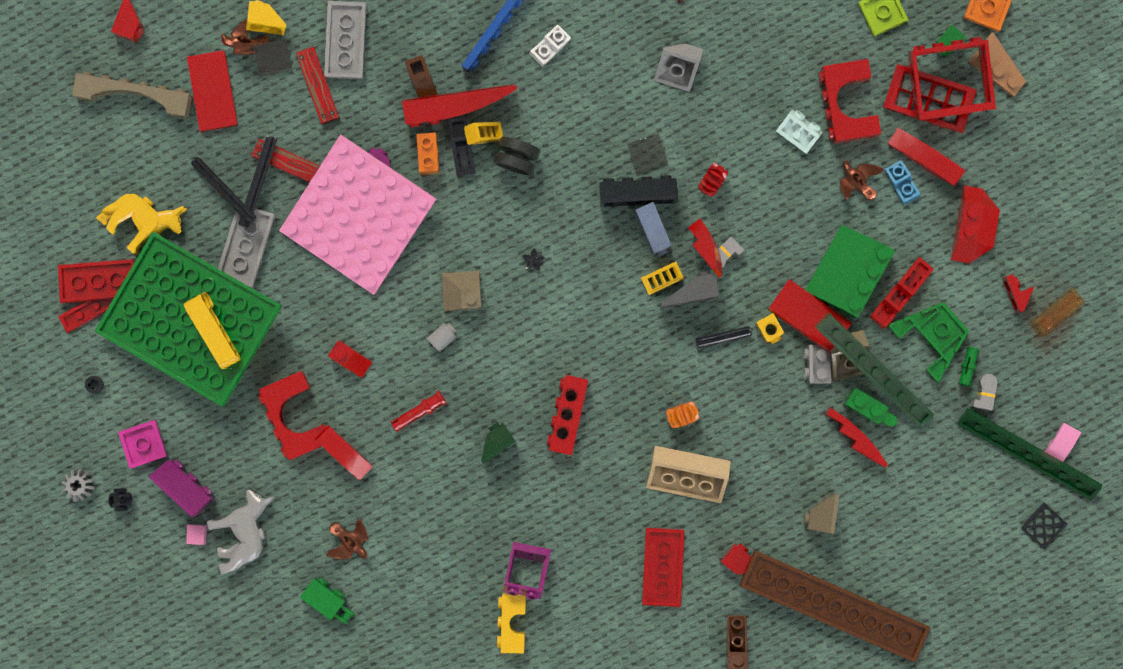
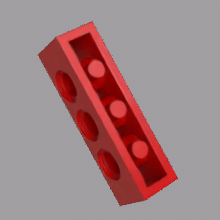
(579, 386)

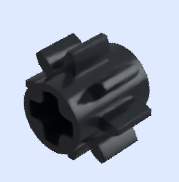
(120, 499)

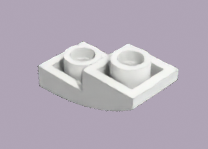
(550, 45)

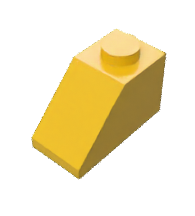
(264, 19)

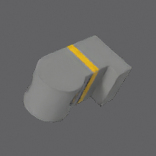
(728, 249)
(986, 394)

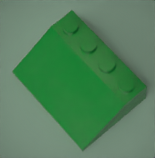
(849, 271)

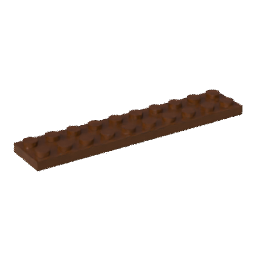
(834, 606)

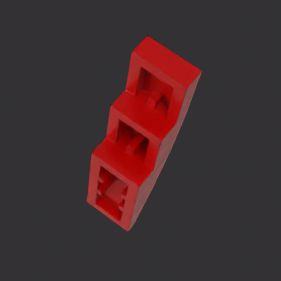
(926, 156)
(901, 293)
(860, 441)

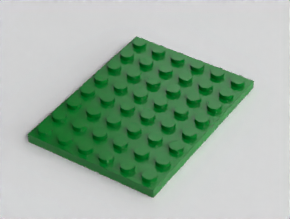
(154, 325)

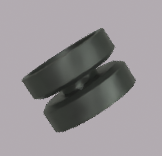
(516, 156)

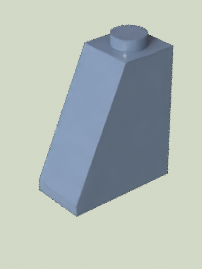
(653, 229)

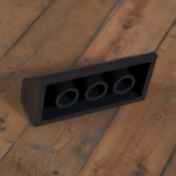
(638, 192)

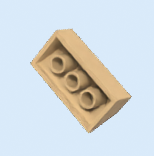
(688, 474)

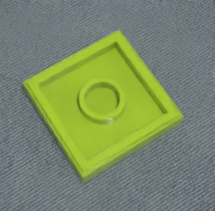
(882, 15)

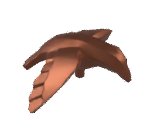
(240, 40)
(857, 179)
(350, 542)

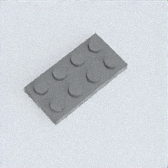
(345, 40)
(246, 247)

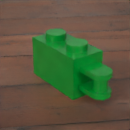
(869, 408)
(326, 600)

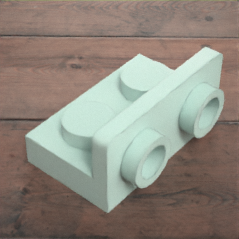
(799, 130)

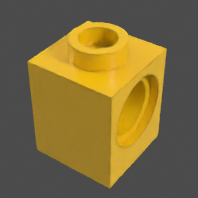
(769, 320)

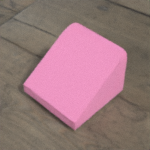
(196, 534)

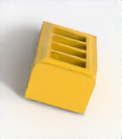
(482, 132)
(676, 269)

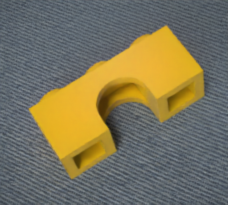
(510, 640)

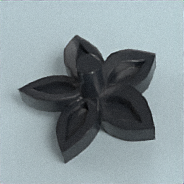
(533, 260)

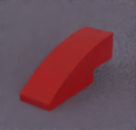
(706, 246)
(343, 452)

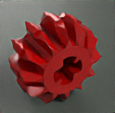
(713, 180)

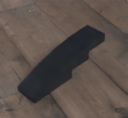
(461, 150)

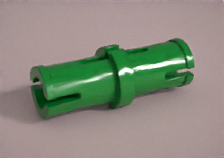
(968, 366)

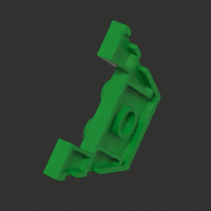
(939, 329)

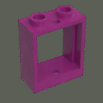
(531, 553)

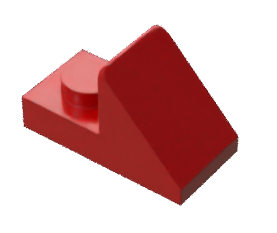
(1018, 298)

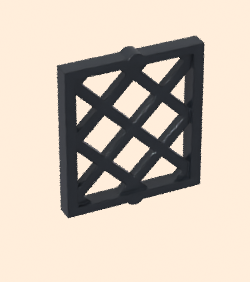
(1053, 514)

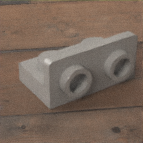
(818, 365)

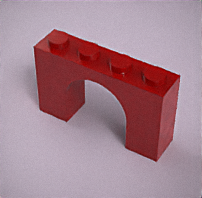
(841, 126)
(275, 398)

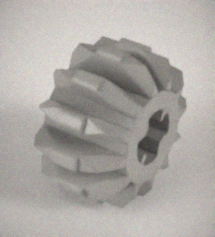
(85, 485)

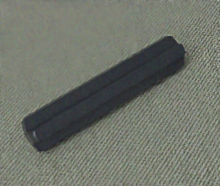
(723, 337)

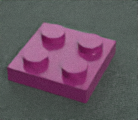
(143, 444)

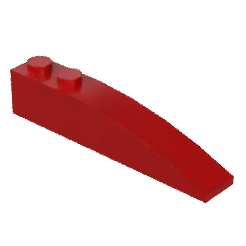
(445, 106)

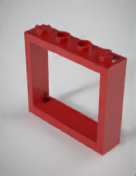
(986, 73)

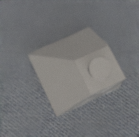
(678, 66)

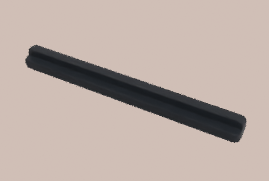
(259, 176)
(223, 190)

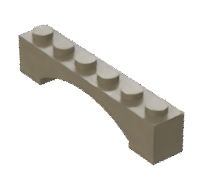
(89, 88)

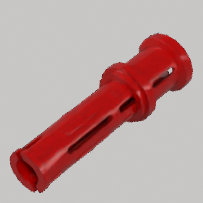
(426, 406)

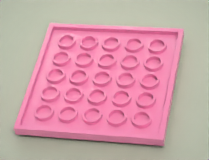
(357, 214)

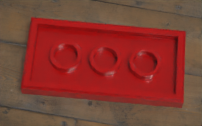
(212, 91)
(92, 280)
(803, 312)
(663, 567)

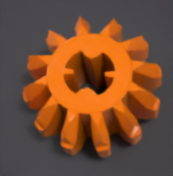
(682, 414)

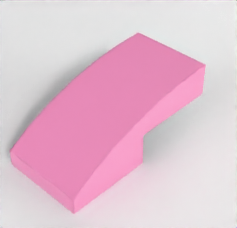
(1063, 442)

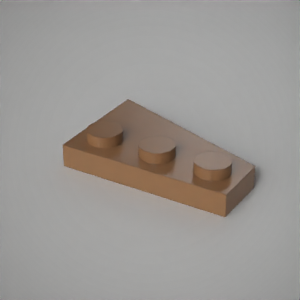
(1004, 71)

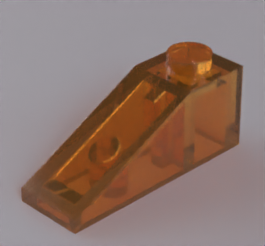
(1056, 313)

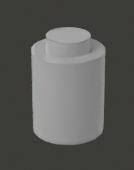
(442, 336)

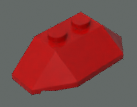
(975, 225)

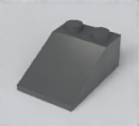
(699, 289)

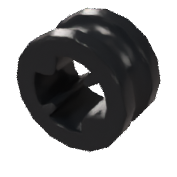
(89, 380)

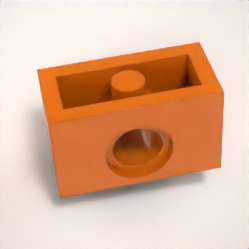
(428, 153)

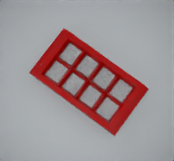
(935, 94)

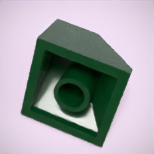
(496, 441)

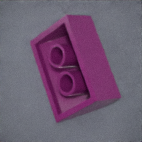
(182, 487)

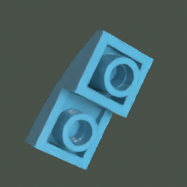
(902, 182)

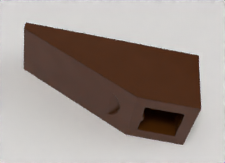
(420, 77)
(736, 642)

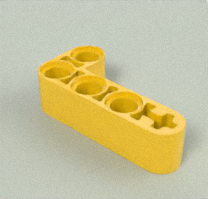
(211, 330)

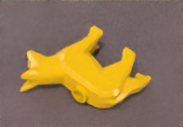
(144, 217)

